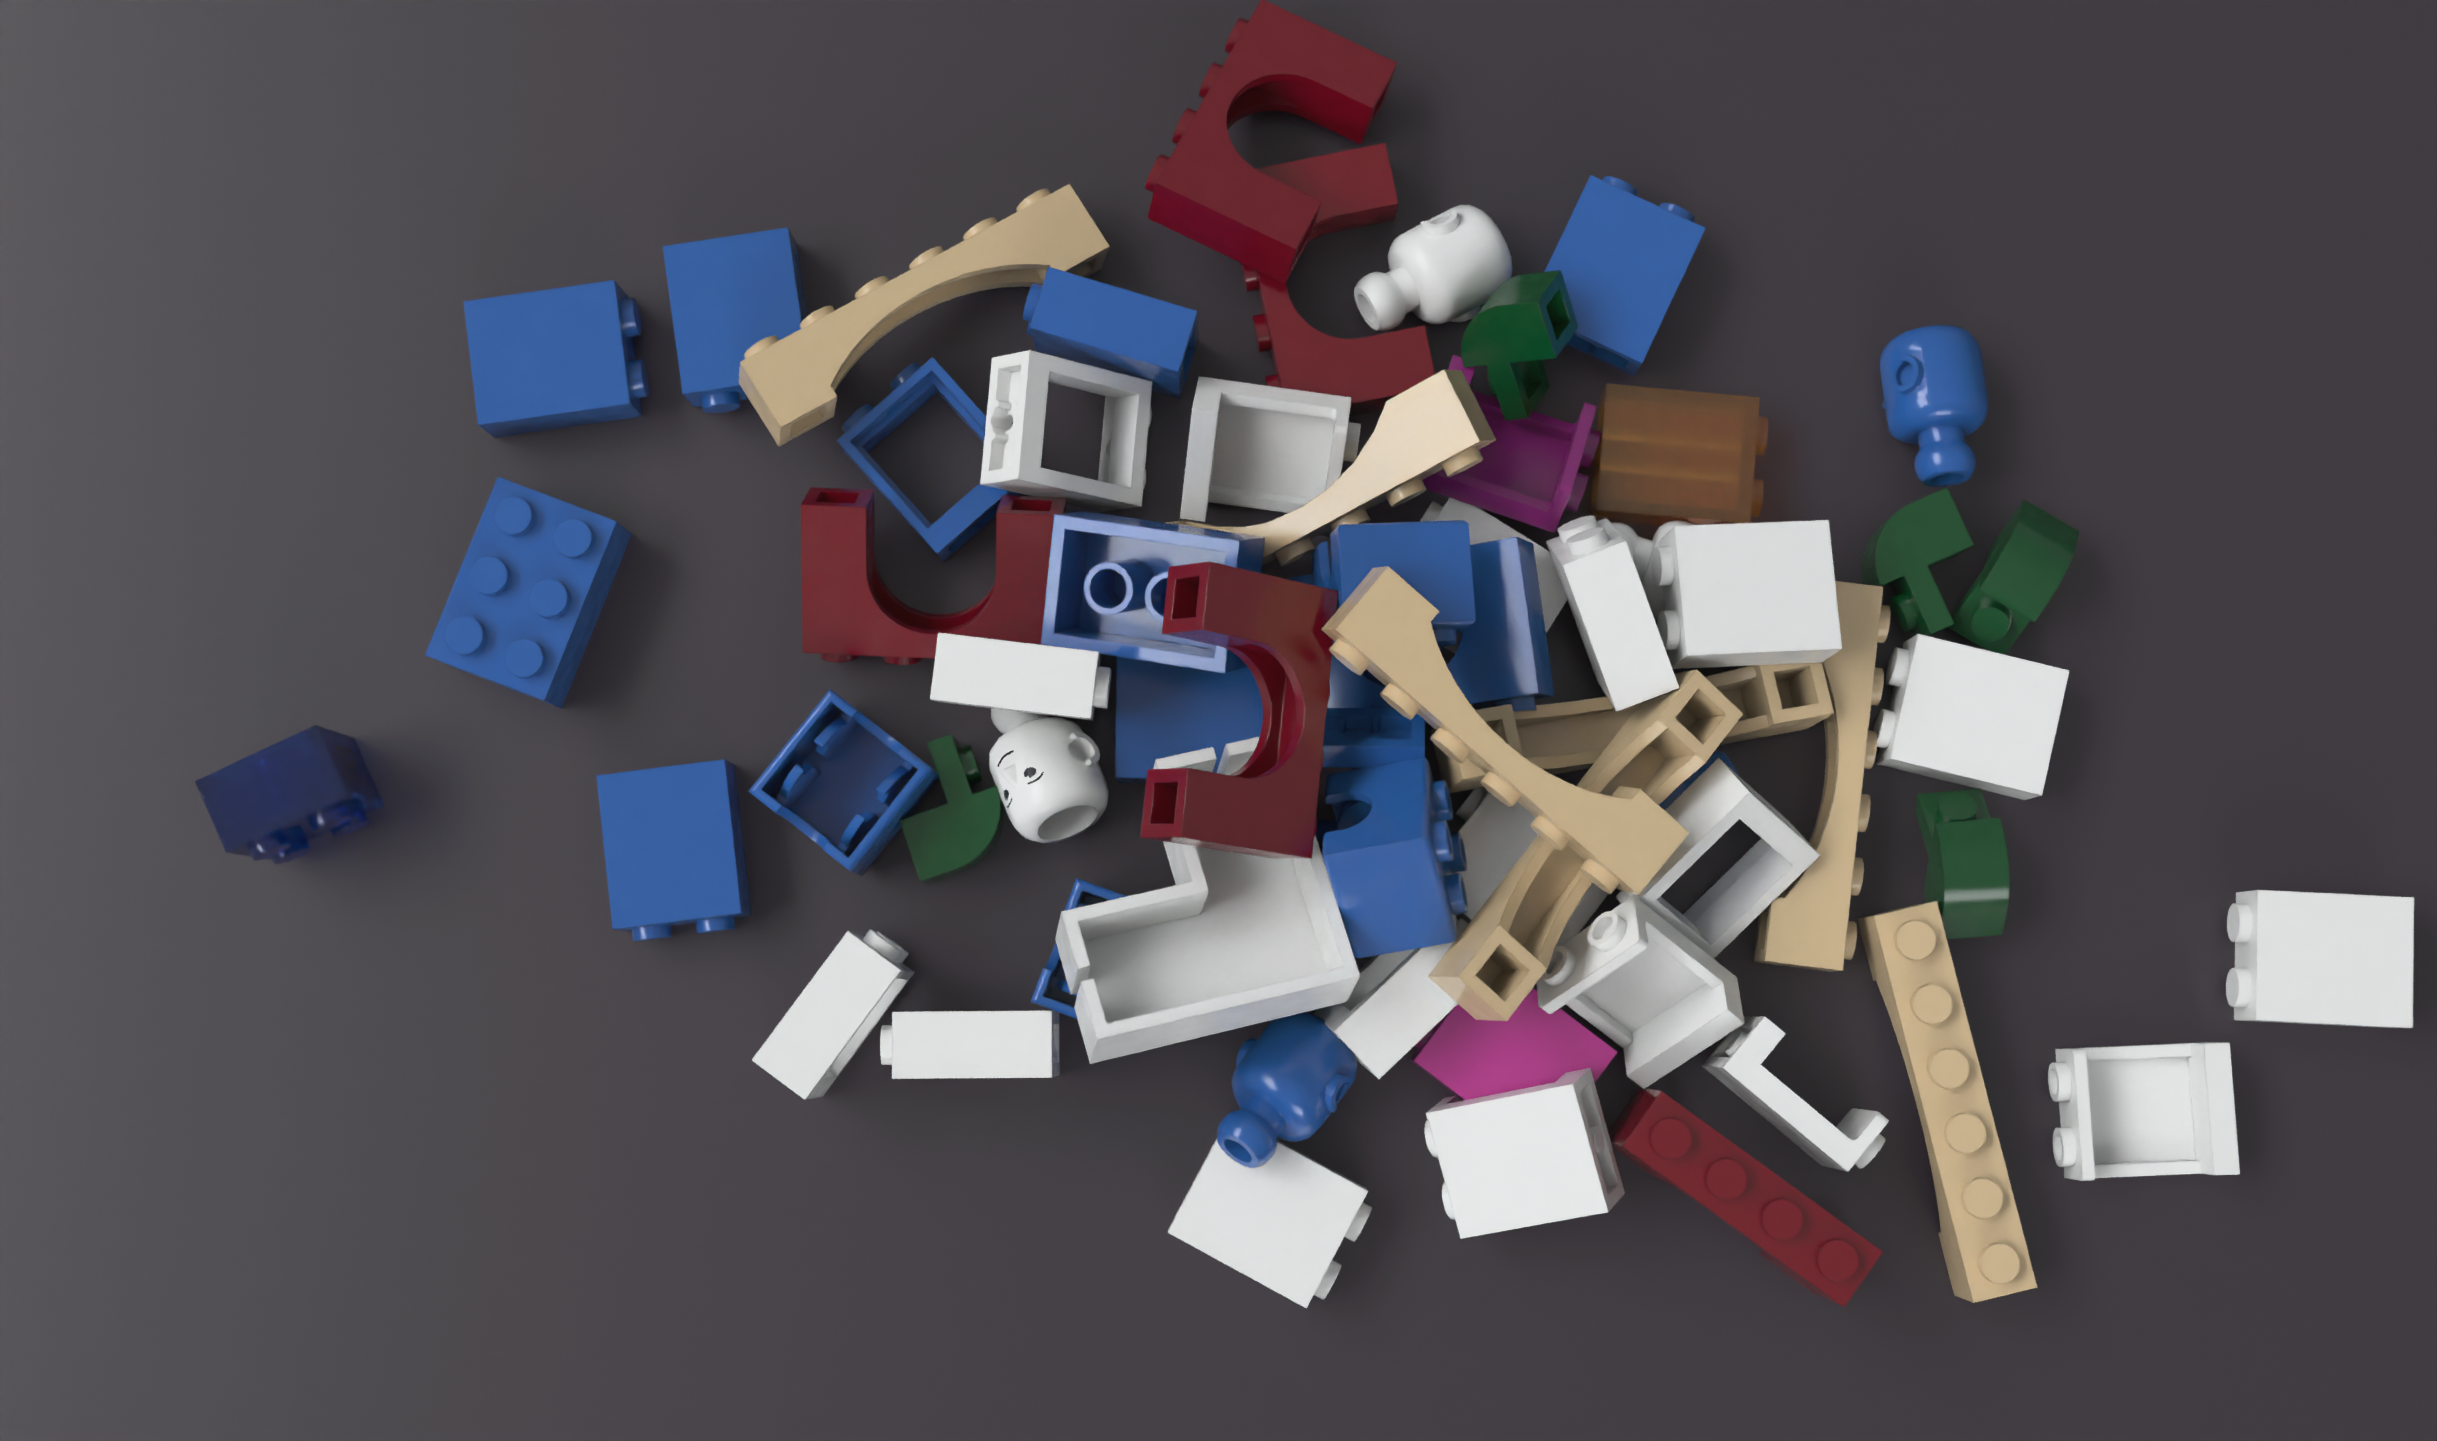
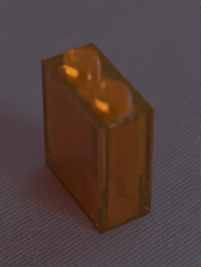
(1677, 457)

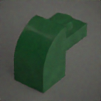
(1512, 334)
(1906, 549)
(2017, 579)
(965, 828)
(1965, 862)

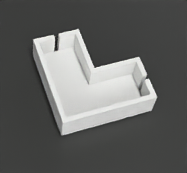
(1211, 954)

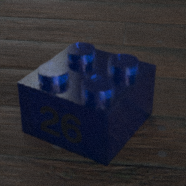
(291, 795)

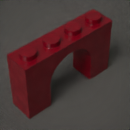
(1271, 66)
(1354, 193)
(855, 614)
(1278, 634)
(1744, 1194)

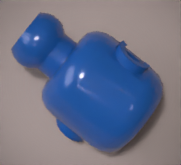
(1935, 399)
(1285, 1087)

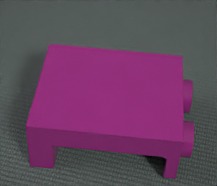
(1528, 468)

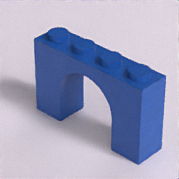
(1499, 655)

